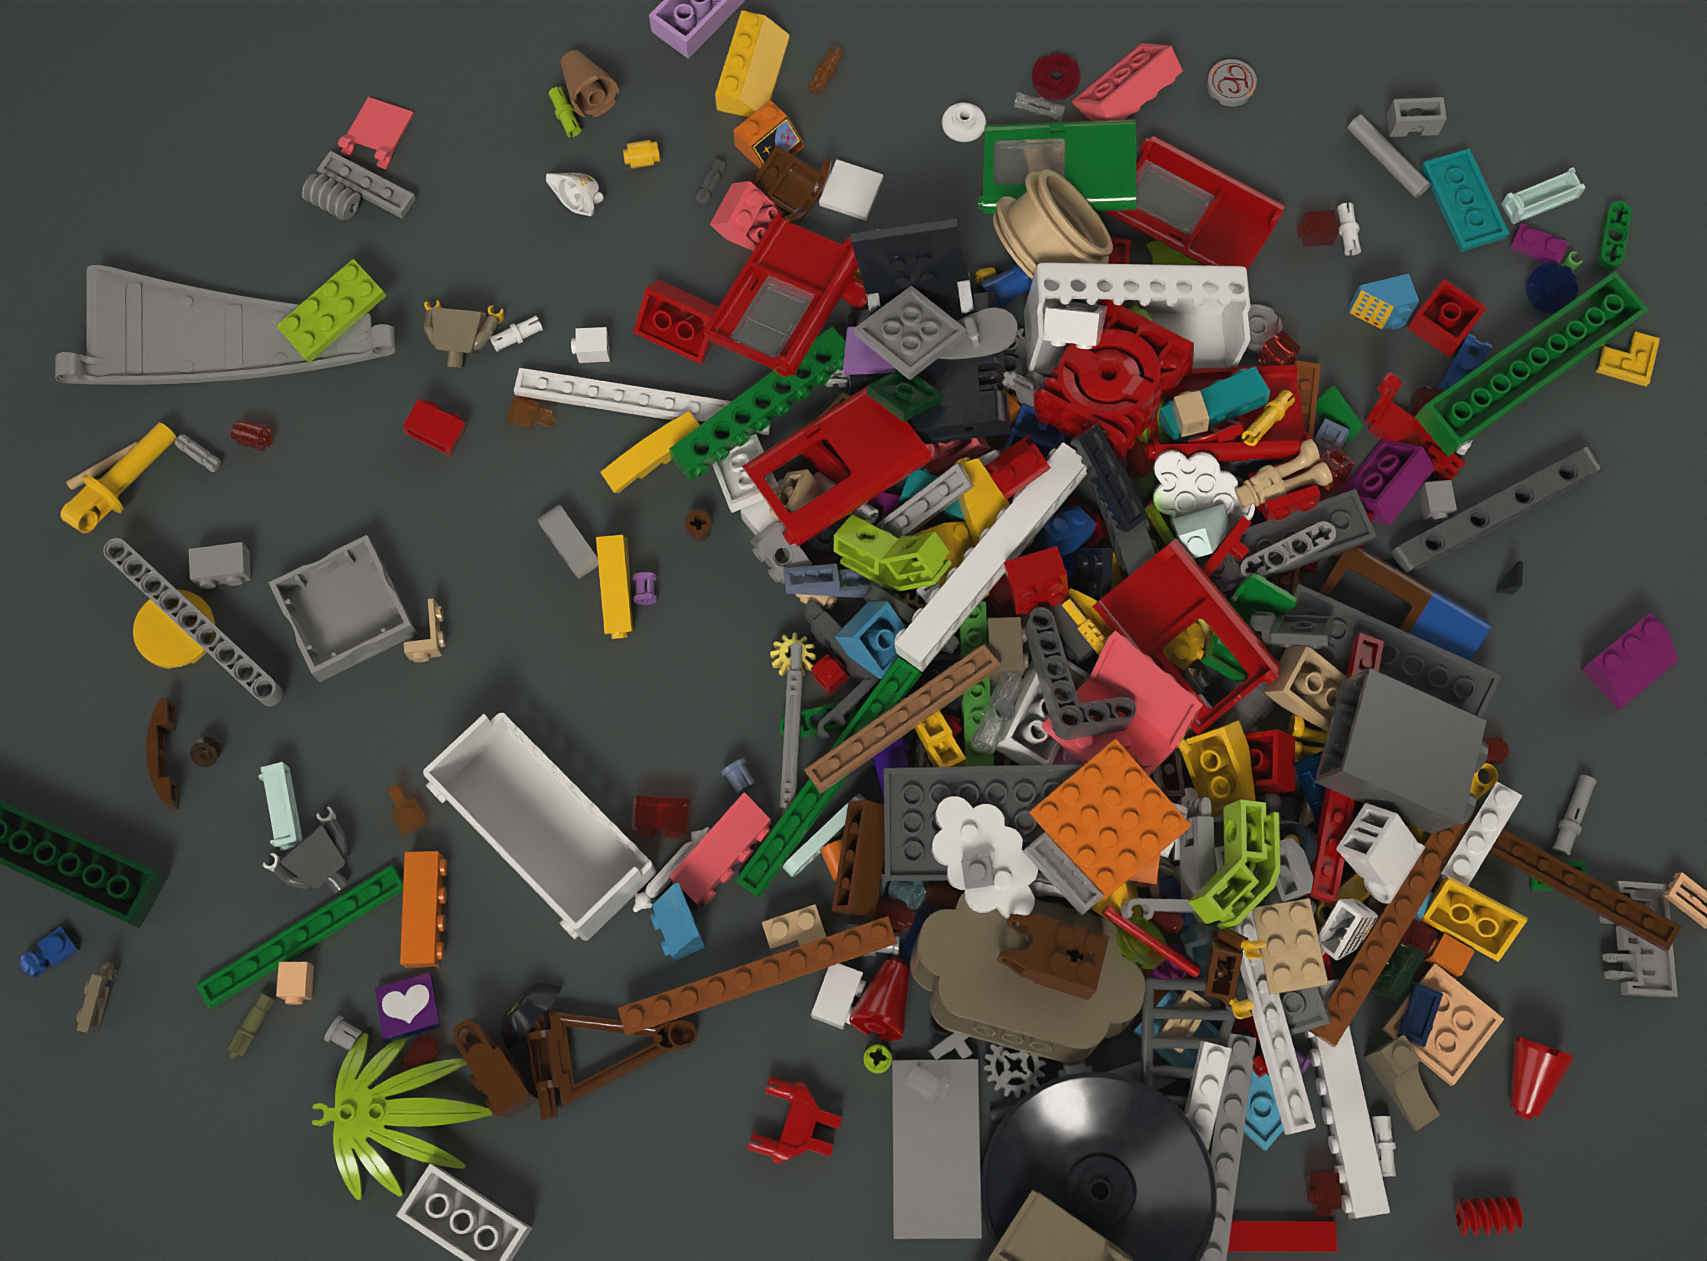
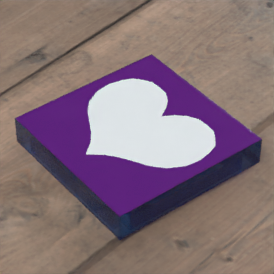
(407, 1007)

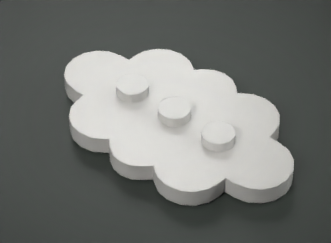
(1195, 485)
(983, 833)

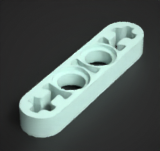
(823, 837)

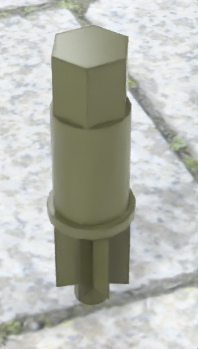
(250, 1026)

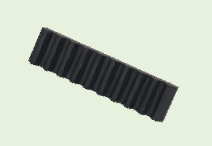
(1109, 478)

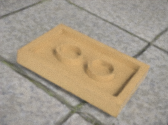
(1293, 947)

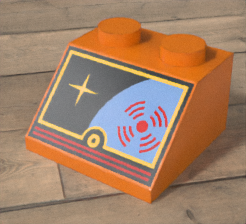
(765, 130)

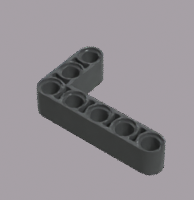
(1063, 685)

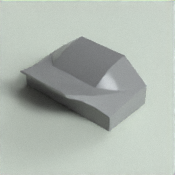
(1295, 873)

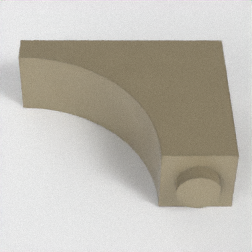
(1398, 1071)

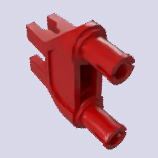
(798, 1126)

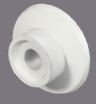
(961, 129)

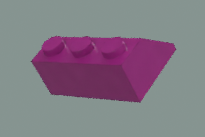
(1390, 478)
(1632, 661)

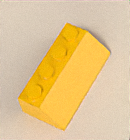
(751, 65)

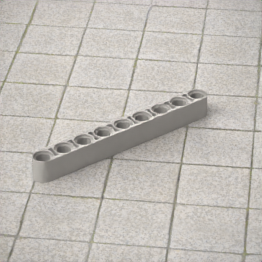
(183, 613)

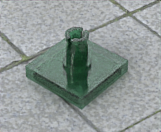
(1397, 973)

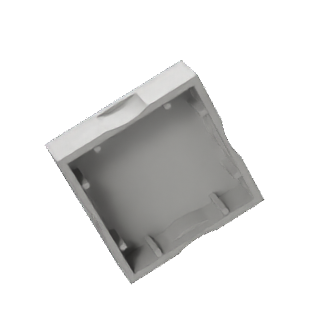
(343, 608)

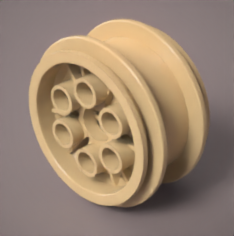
(1051, 225)

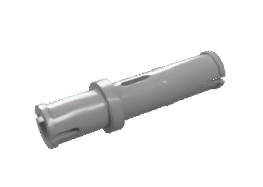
(1571, 824)

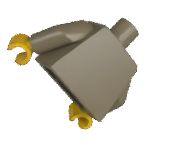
(459, 330)

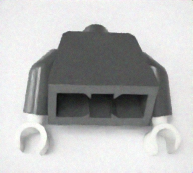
(315, 858)

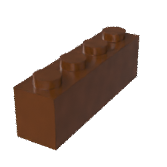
(860, 860)

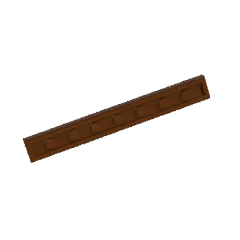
(1585, 890)

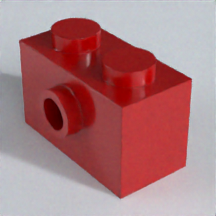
(434, 427)

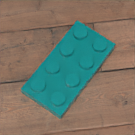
(1465, 200)

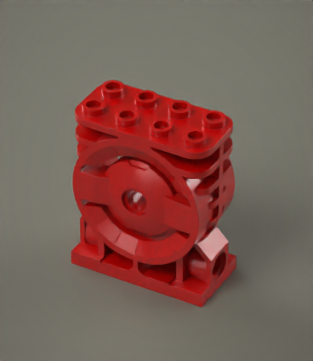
(1126, 402)

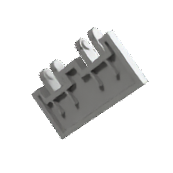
(1646, 965)

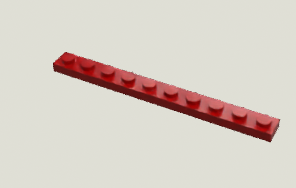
(1338, 808)

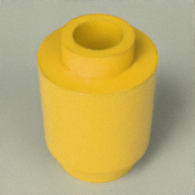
(641, 154)

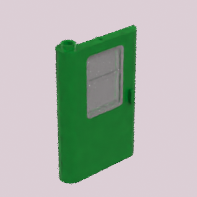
(1088, 154)

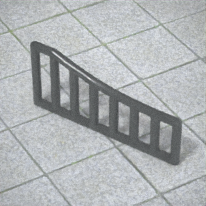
(1149, 1041)

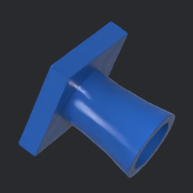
(1008, 284)

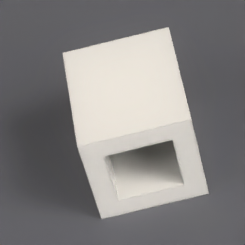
(591, 345)

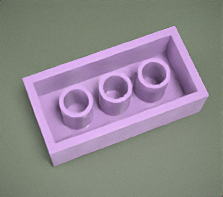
(690, 22)

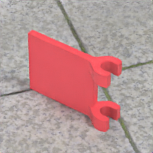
(377, 127)

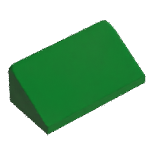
(1336, 409)

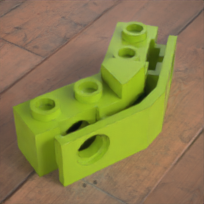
(888, 560)
(1241, 853)

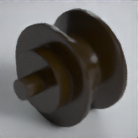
(205, 751)

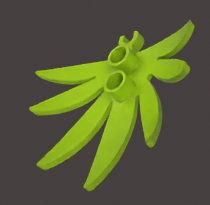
(366, 1112)

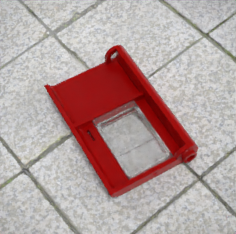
(783, 296)

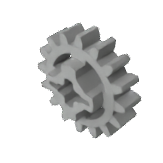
(1025, 1074)

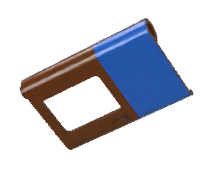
(1431, 614)

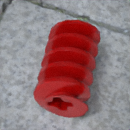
(1487, 1214)

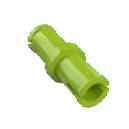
(564, 112)

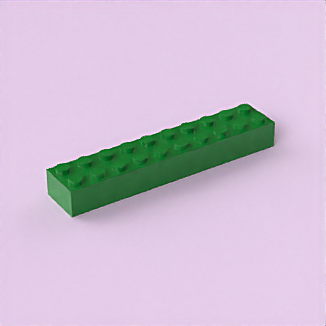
(1531, 364)

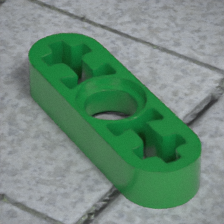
(1607, 243)
(812, 731)

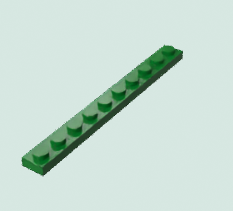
(809, 801)

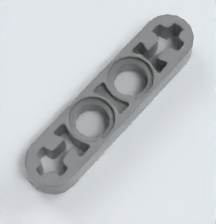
(1285, 549)

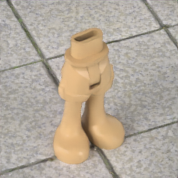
(1269, 483)

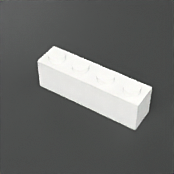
(1481, 834)

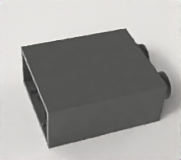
(1403, 752)

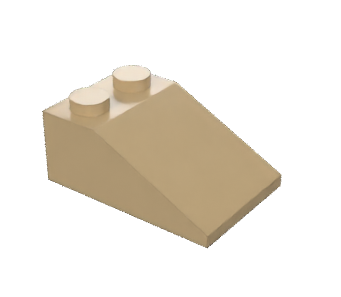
(1306, 685)

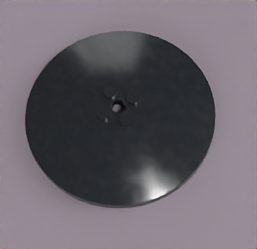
(1111, 1133)

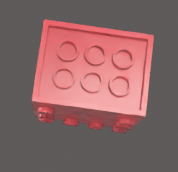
(1161, 703)

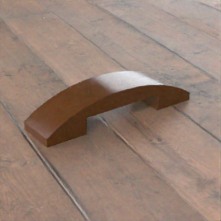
(161, 721)

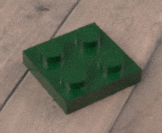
(904, 396)

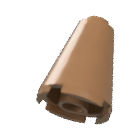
(588, 85)

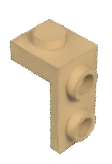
(424, 649)

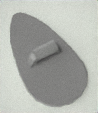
(987, 334)

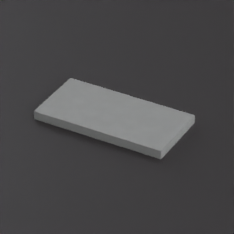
(937, 1155)

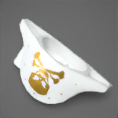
(576, 191)

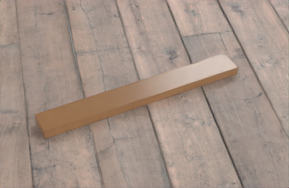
(902, 718)

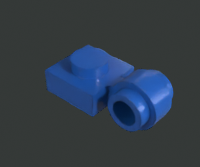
(55, 949)

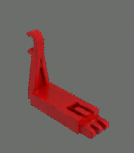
(1394, 424)

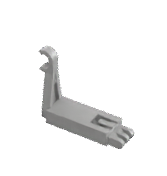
(1196, 863)

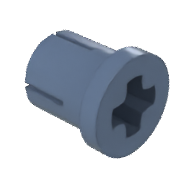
(738, 776)

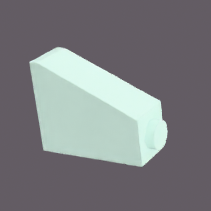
(1202, 530)

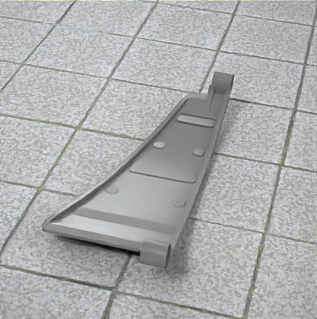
(179, 333)

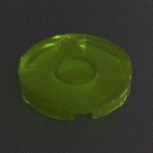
(1135, 949)

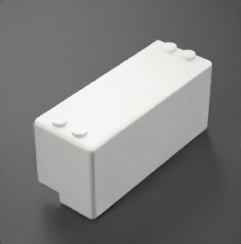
(1191, 300)
(540, 823)

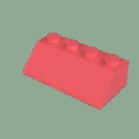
(1129, 83)
(721, 851)

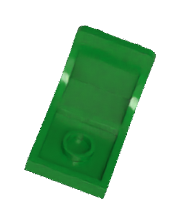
(1250, 596)

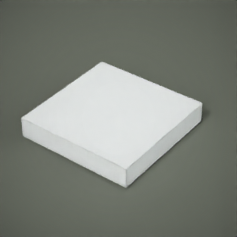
(851, 190)

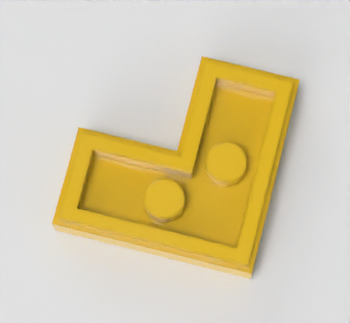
(1630, 366)

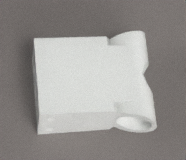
(1380, 851)

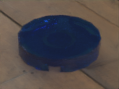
(1551, 287)

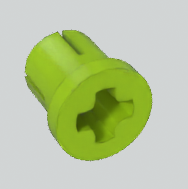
(883, 1065)

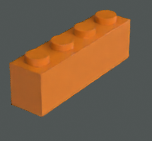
(423, 909)

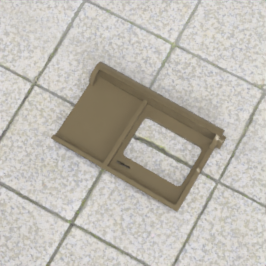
(1052, 1234)

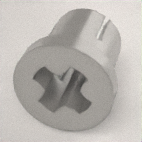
(342, 1033)

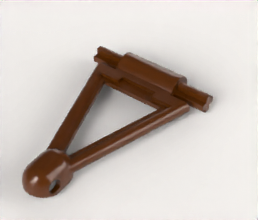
(551, 1058)

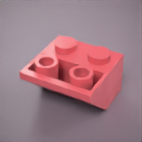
(744, 215)

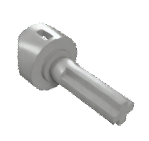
(1024, 385)

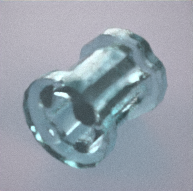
(911, 894)

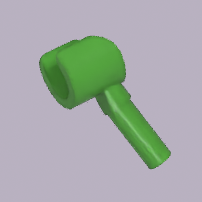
(1570, 263)

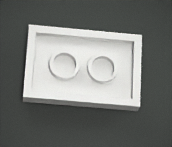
(734, 481)

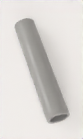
(1388, 156)

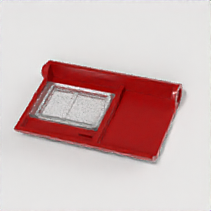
(1198, 208)

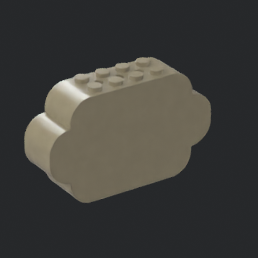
(992, 1003)

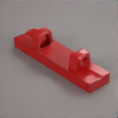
(1229, 545)

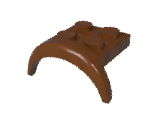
(791, 183)

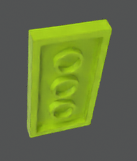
(331, 310)

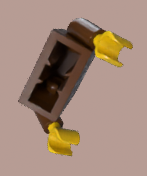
(1224, 965)

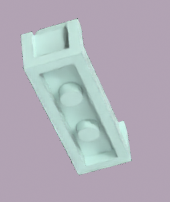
(1543, 196)
(281, 806)

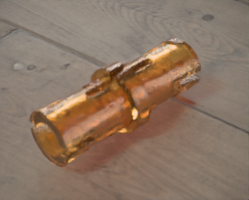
(825, 70)

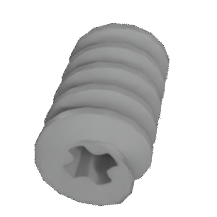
(331, 196)

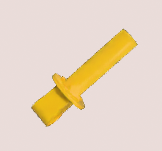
(101, 496)

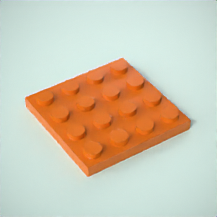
(1110, 818)

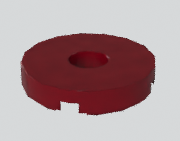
(1052, 88)

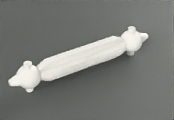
(661, 880)

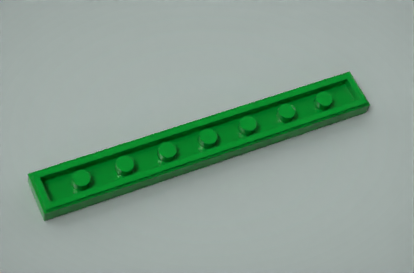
(301, 937)

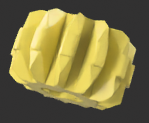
(782, 652)

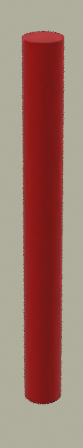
(1151, 941)

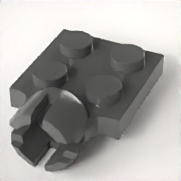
(1292, 629)

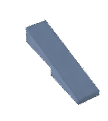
(827, 581)

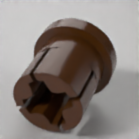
(692, 520)

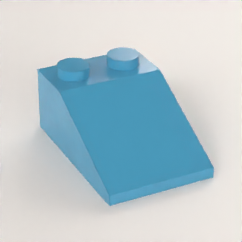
(676, 923)

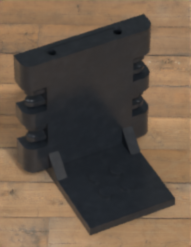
(935, 264)

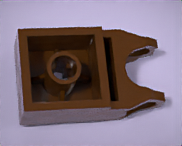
(1049, 954)
(494, 1072)

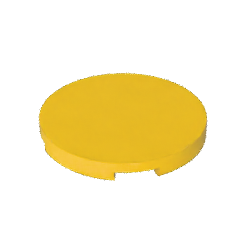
(163, 640)

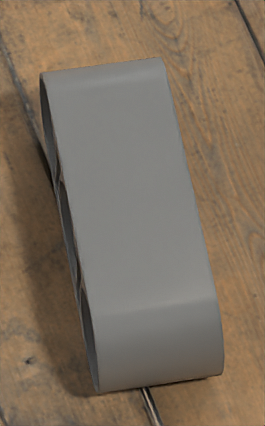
(568, 541)

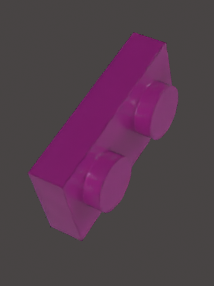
(1538, 244)

